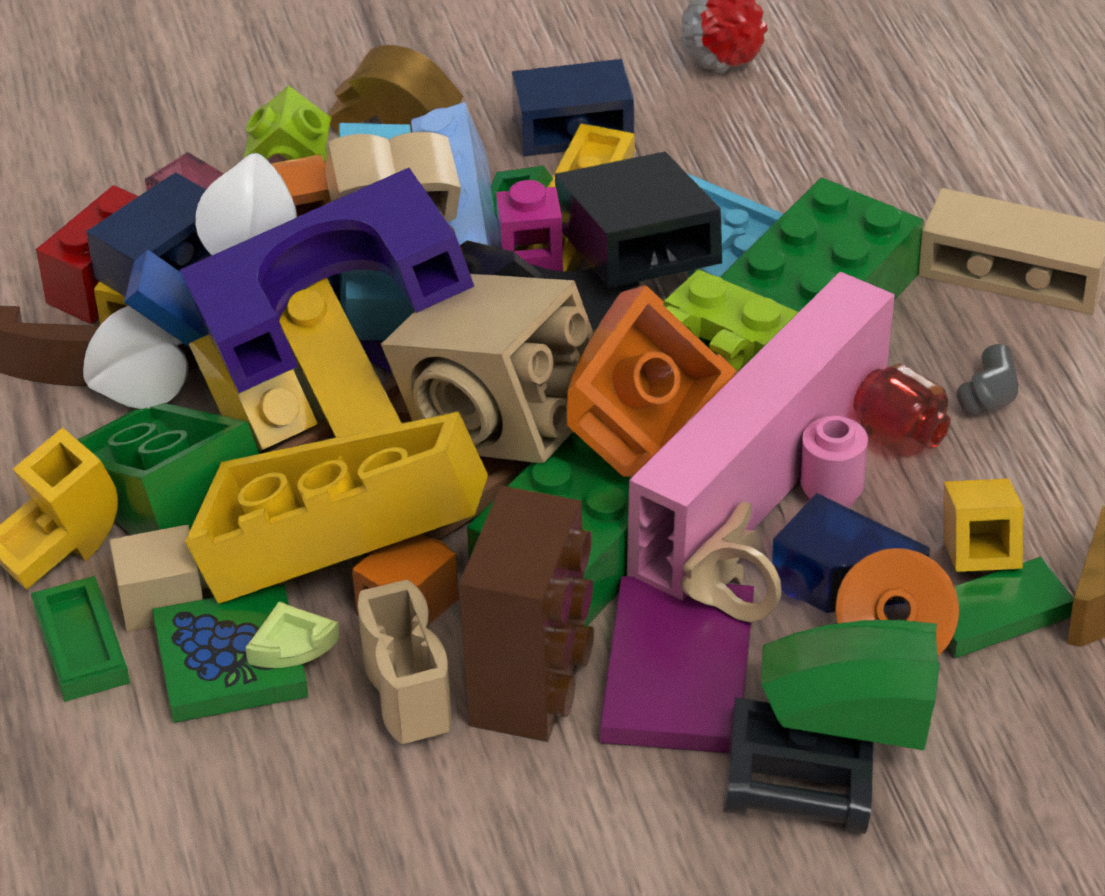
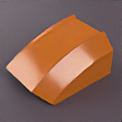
(640, 381)

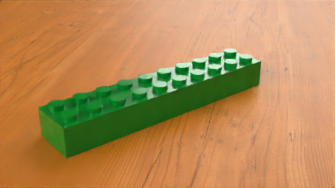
(790, 263)

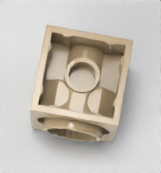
(498, 360)

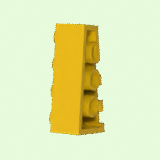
(332, 501)

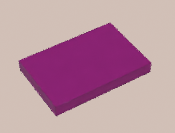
(673, 670)

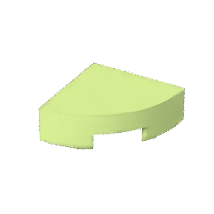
(291, 638)

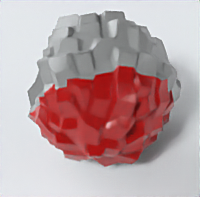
(723, 32)

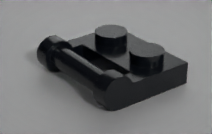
(766, 747)

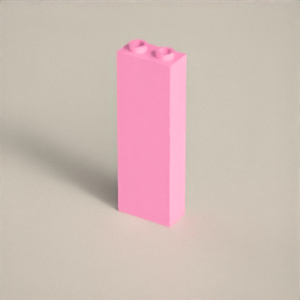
(753, 429)

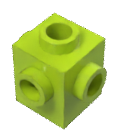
(288, 127)

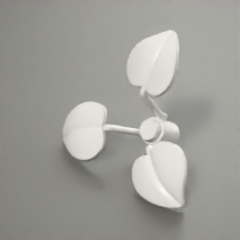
(140, 361)

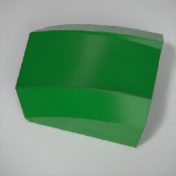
(856, 680)

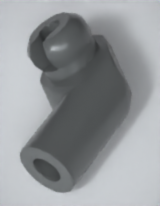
(994, 385)

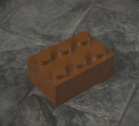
(526, 613)

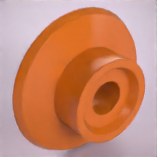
(902, 575)

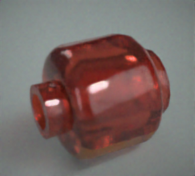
(902, 410)

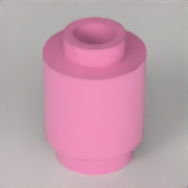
(834, 459)

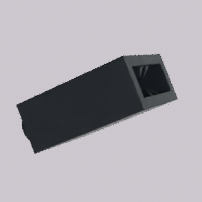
(639, 219)

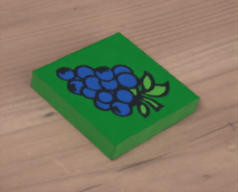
(207, 656)

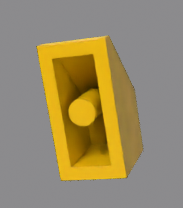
(271, 408)

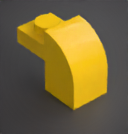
(67, 509)

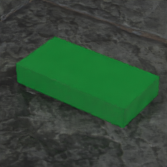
(1008, 606)
(80, 638)

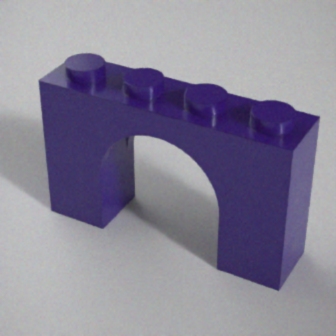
(376, 228)

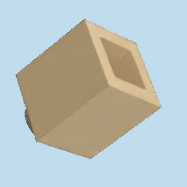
(154, 573)

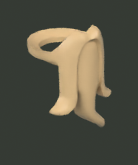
(717, 565)

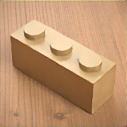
(1014, 251)

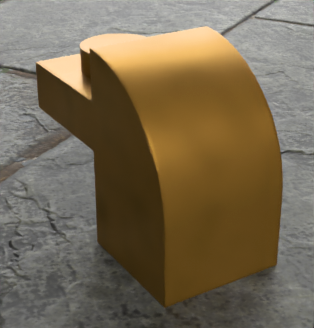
(394, 86)

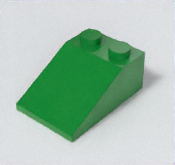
(166, 461)

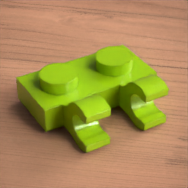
(728, 316)

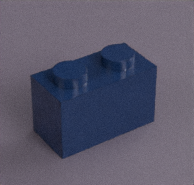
(557, 99)
(155, 221)

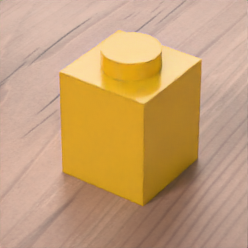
(983, 525)

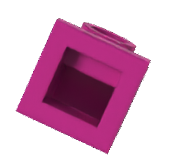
(529, 217)

